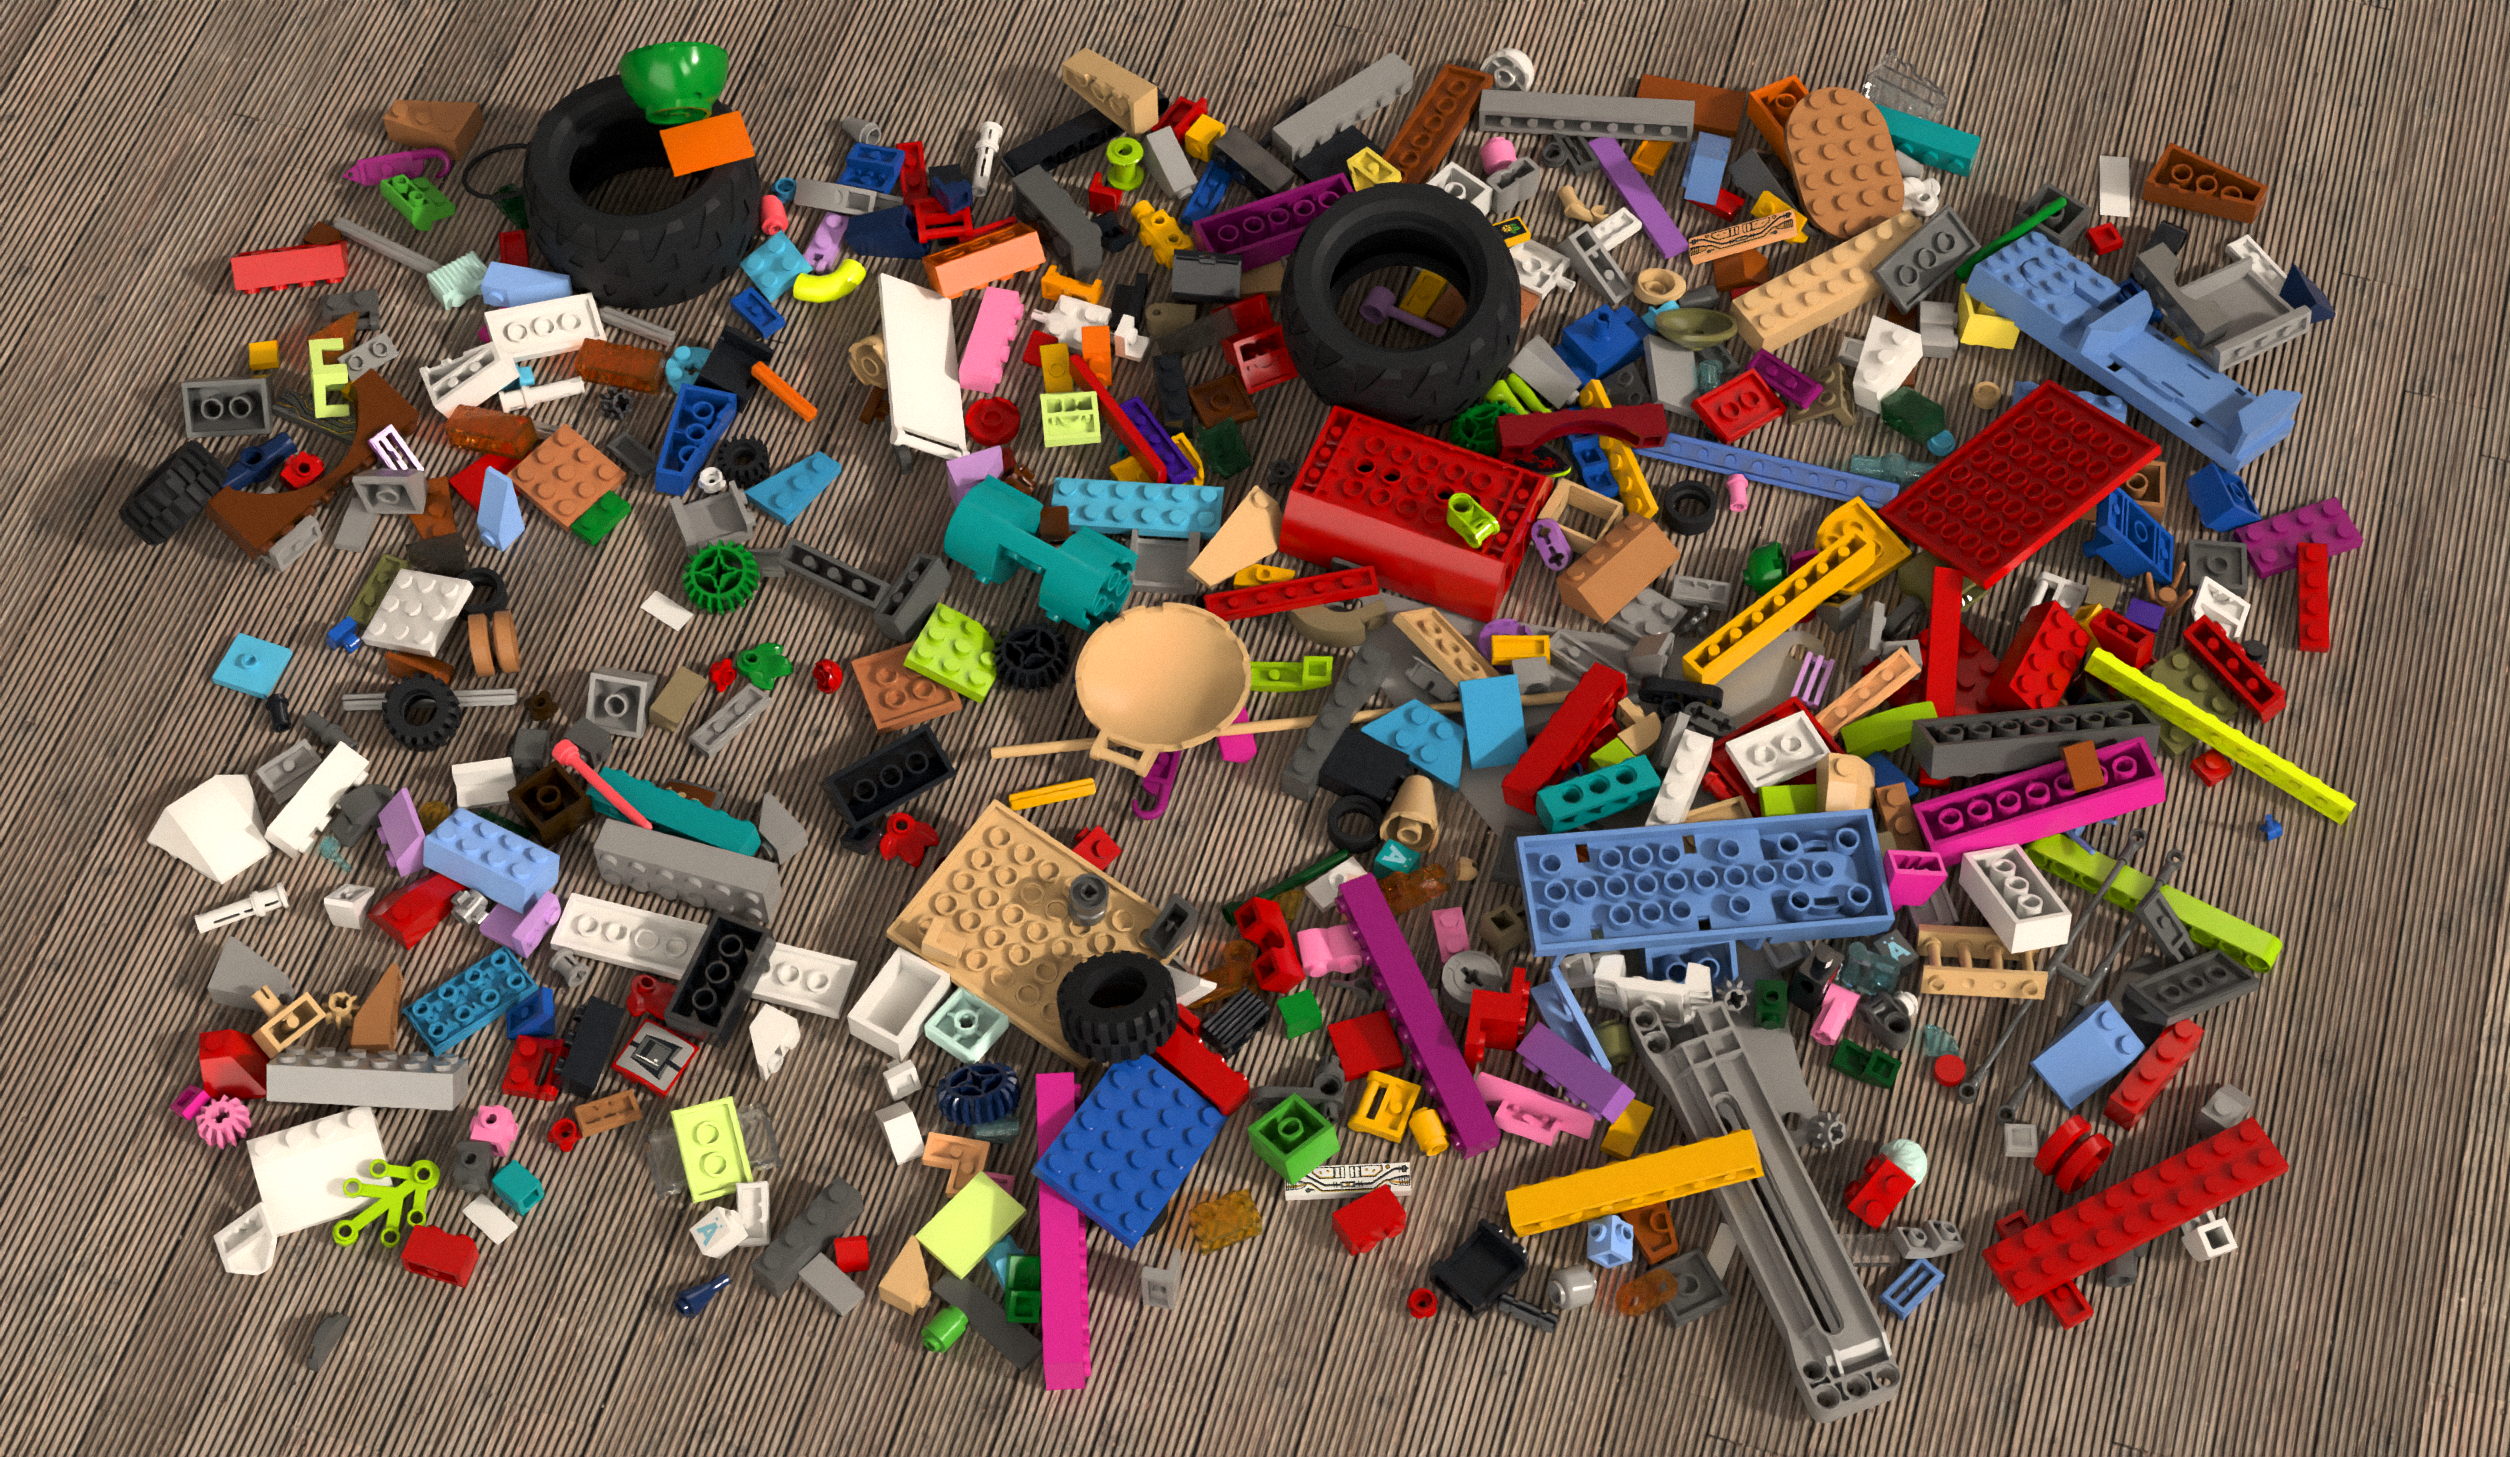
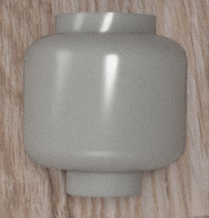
(1572, 1287)

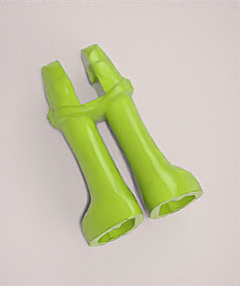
(1515, 385)

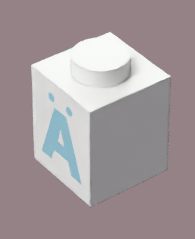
(719, 1232)

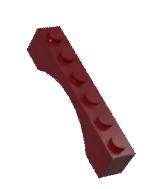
(1635, 425)

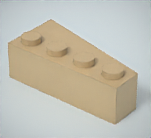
(1113, 91)

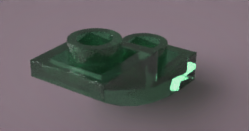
(512, 208)

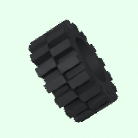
(743, 448)

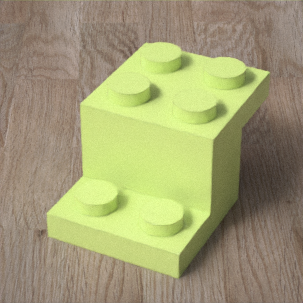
(1070, 418)

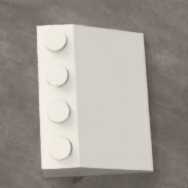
(306, 1166)

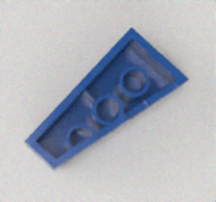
(693, 432)

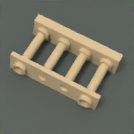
(1978, 943)

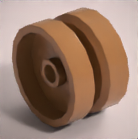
(489, 644)

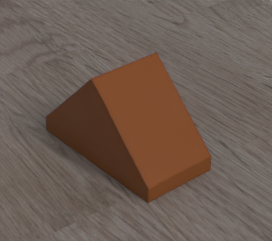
(2082, 765)

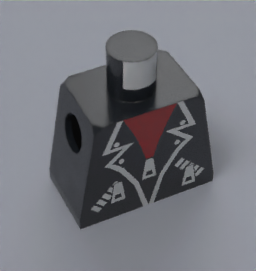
(1820, 969)

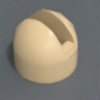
(1465, 869)

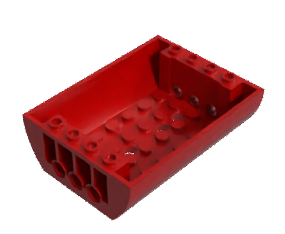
(1403, 521)

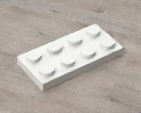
(545, 327)

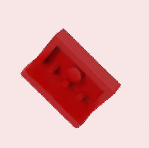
(1182, 117)
(1095, 846)
(1877, 1190)

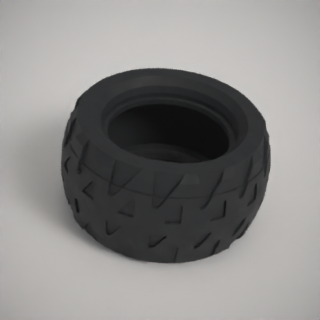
(1401, 228)
(641, 257)

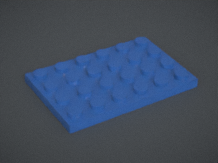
(1130, 1147)

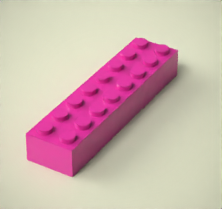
(2038, 803)

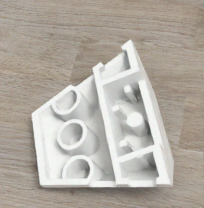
(214, 828)

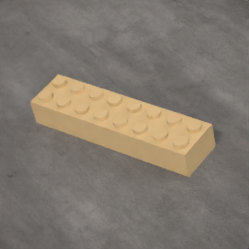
(1819, 288)

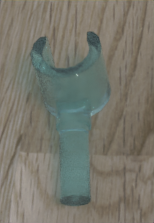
(328, 850)

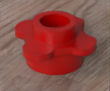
(722, 674)
(561, 1127)

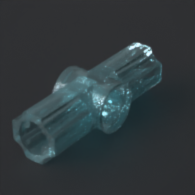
(1890, 467)

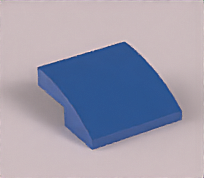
(872, 167)

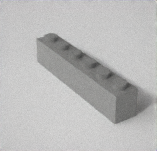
(1342, 107)

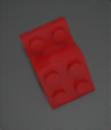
(1259, 347)
(1496, 1019)

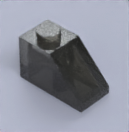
(440, 555)

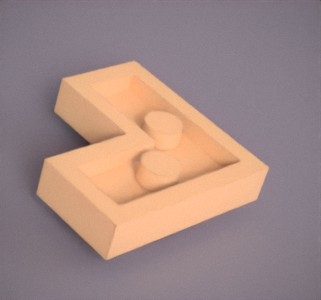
(961, 1155)

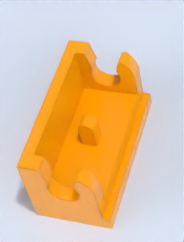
(1054, 285)

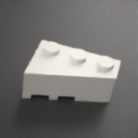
(1885, 362)
(469, 378)

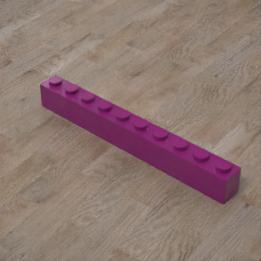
(1417, 1016)

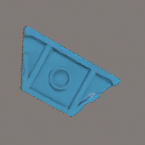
(1426, 736)

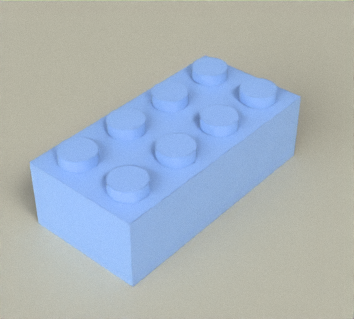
(491, 860)

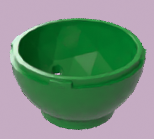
(675, 80)

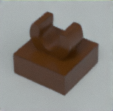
(875, 407)

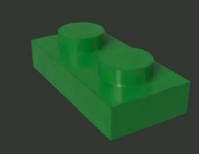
(601, 518)

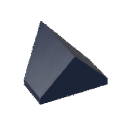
(2301, 291)

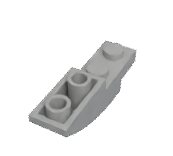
(842, 198)

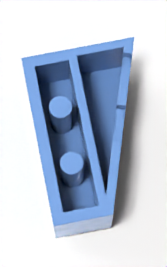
(1705, 168)

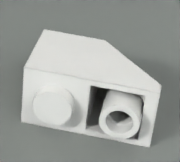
(772, 1037)

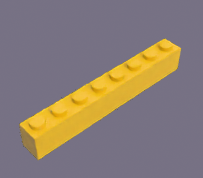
(1779, 609)
(1634, 1183)

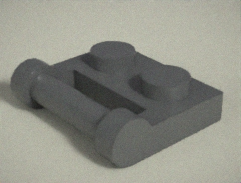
(341, 304)

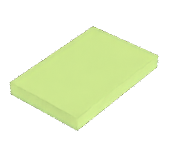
(711, 1148)
(971, 1225)

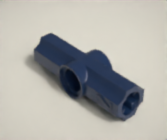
(257, 462)

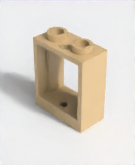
(1584, 499)

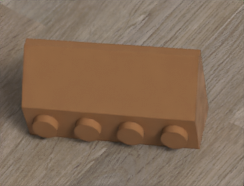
(1617, 568)

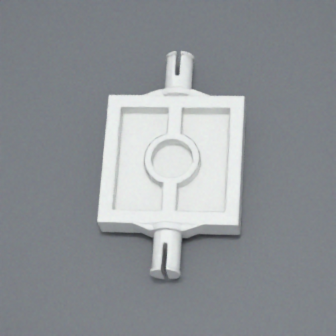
(1540, 268)
(1069, 317)

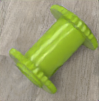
(1125, 172)

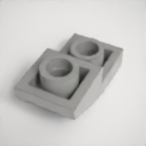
(1930, 1241)

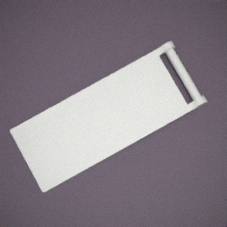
(921, 368)

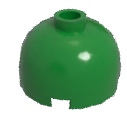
(1765, 568)

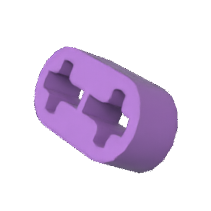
(1557, 541)

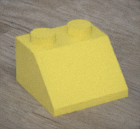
(1982, 325)

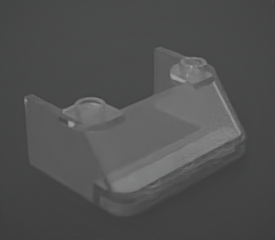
(666, 1159)

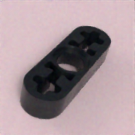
(1657, 689)

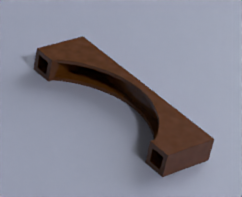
(262, 519)

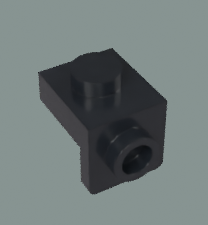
(1114, 236)

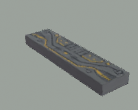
(301, 410)

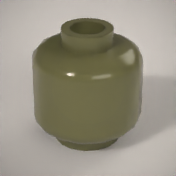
(1615, 1041)

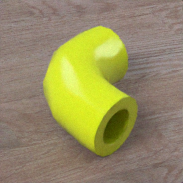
(830, 286)

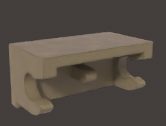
(676, 699)

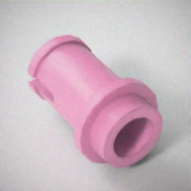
(1737, 492)

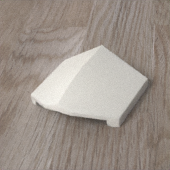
(2220, 606)
(248, 1242)

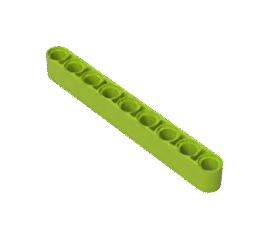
(2203, 922)

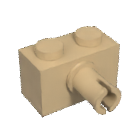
(284, 1022)

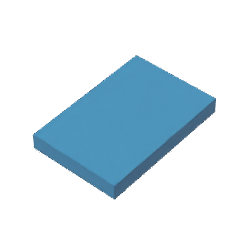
(1493, 721)

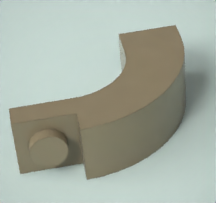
(1338, 628)

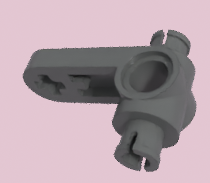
(1326, 1077)

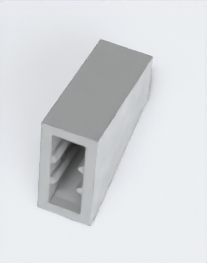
(1168, 164)
(1546, 372)
(244, 972)

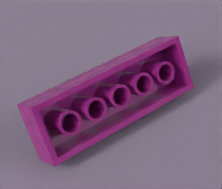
(1268, 226)

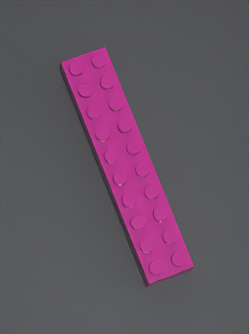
(1062, 1249)

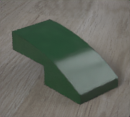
(1866, 1066)

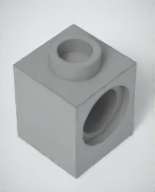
(1533, 675)

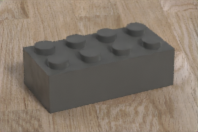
(1064, 226)

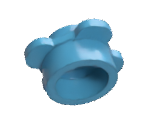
(784, 189)

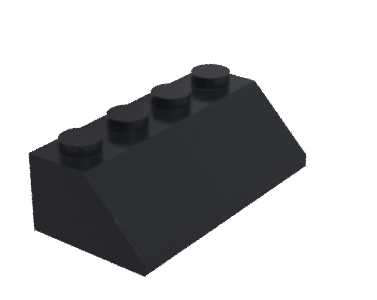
(888, 777)

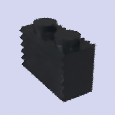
(1235, 1022)

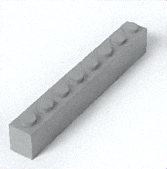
(1586, 115)

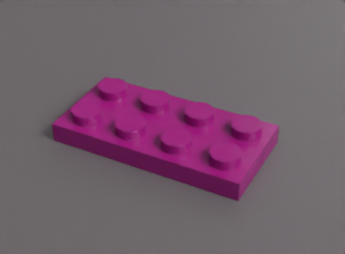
(2274, 540)

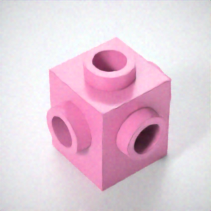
(495, 1126)

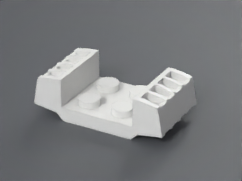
(1670, 999)

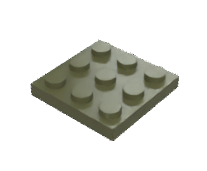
(2186, 679)

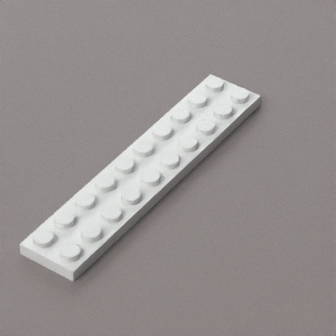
(666, 945)

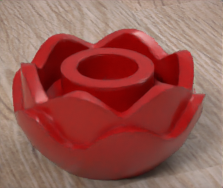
(828, 675)

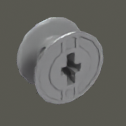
(1467, 972)

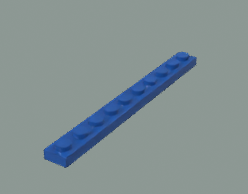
(1773, 470)

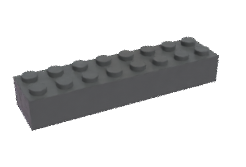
(2024, 737)

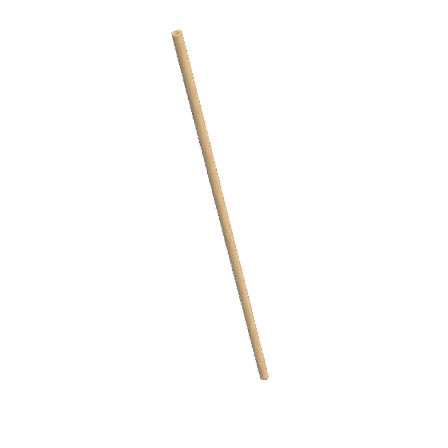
(1257, 726)

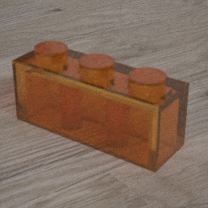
(621, 366)
(491, 432)

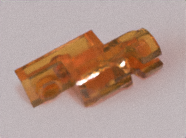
(1411, 890)

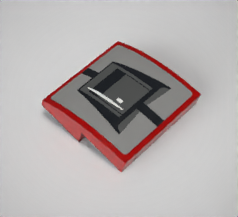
(654, 1057)

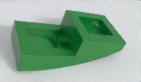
(1021, 1288)

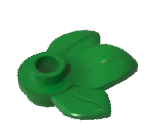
(766, 665)

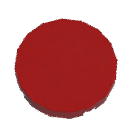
(992, 421)

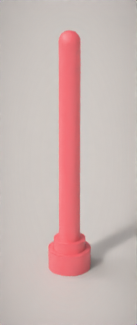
(567, 754)

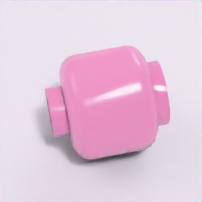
(1497, 154)

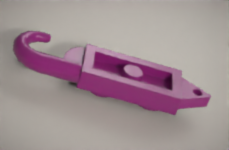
(410, 163)
(1159, 784)

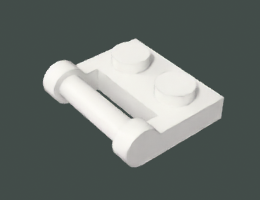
(2067, 594)

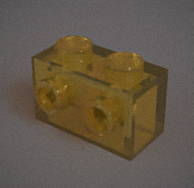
(1225, 1221)

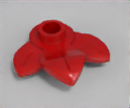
(909, 842)
(649, 996)

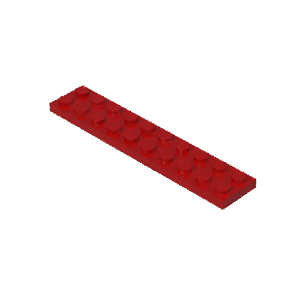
(2134, 1211)

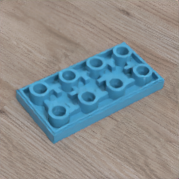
(470, 1000)

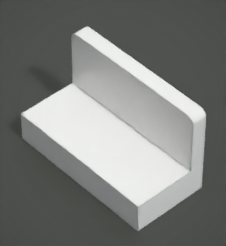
(484, 782)

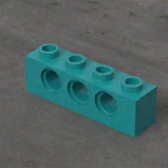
(1611, 797)

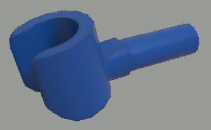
(2271, 827)

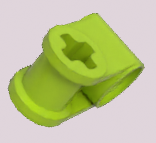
(1473, 523)

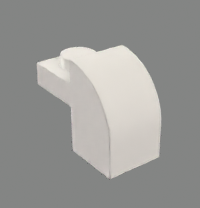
(2207, 1237)

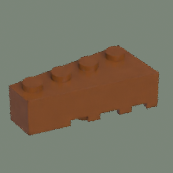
(2203, 186)

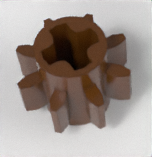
(1019, 478)

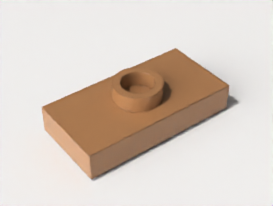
(607, 1113)

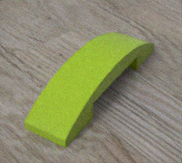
(1292, 676)

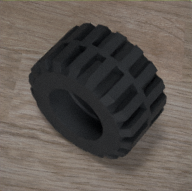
(405, 696)

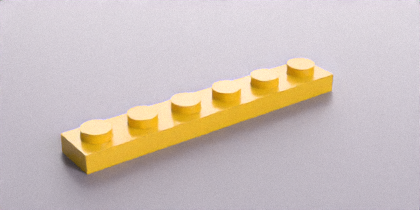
(1621, 459)

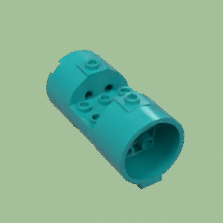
(997, 535)

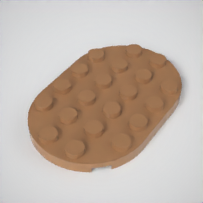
(1843, 162)

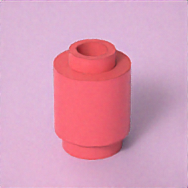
(772, 215)

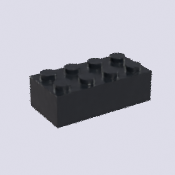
(719, 979)

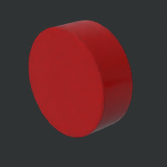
(1949, 1070)

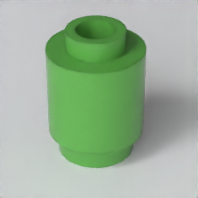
(944, 1329)

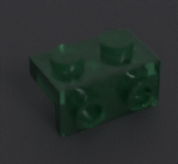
(1225, 448)

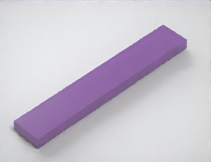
(1638, 197)

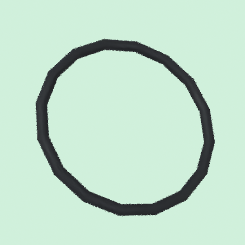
(480, 157)

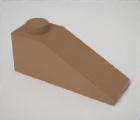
(378, 1017)

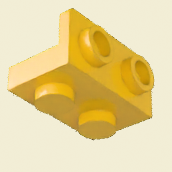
(1770, 204)

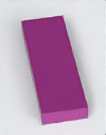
(1785, 379)

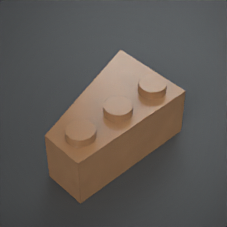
(434, 124)

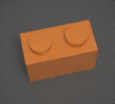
(1097, 352)

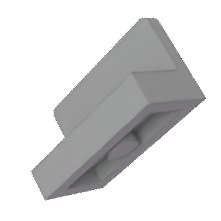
(1160, 1285)

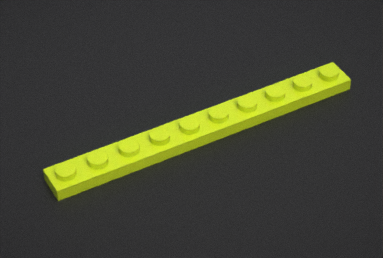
(2220, 736)

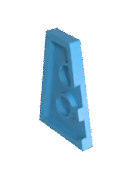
(794, 488)

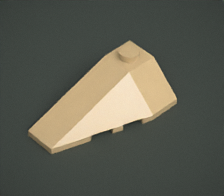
(1242, 540)
(1844, 783)

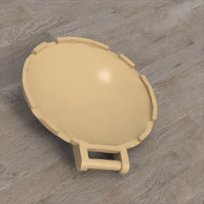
(1161, 681)

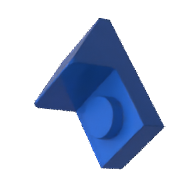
(532, 1016)

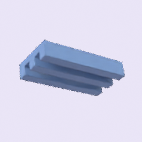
(1894, 1305)

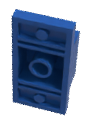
(1602, 343)
(2131, 539)

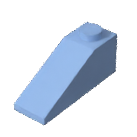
(517, 285)
(499, 512)

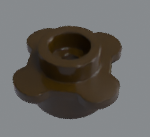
(544, 712)

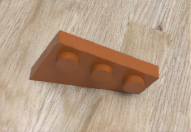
(438, 511)
(1652, 1230)

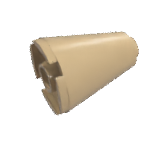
(869, 360)
(1413, 816)

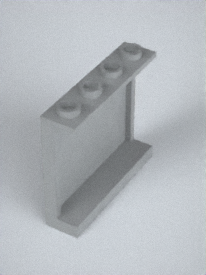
(2256, 313)

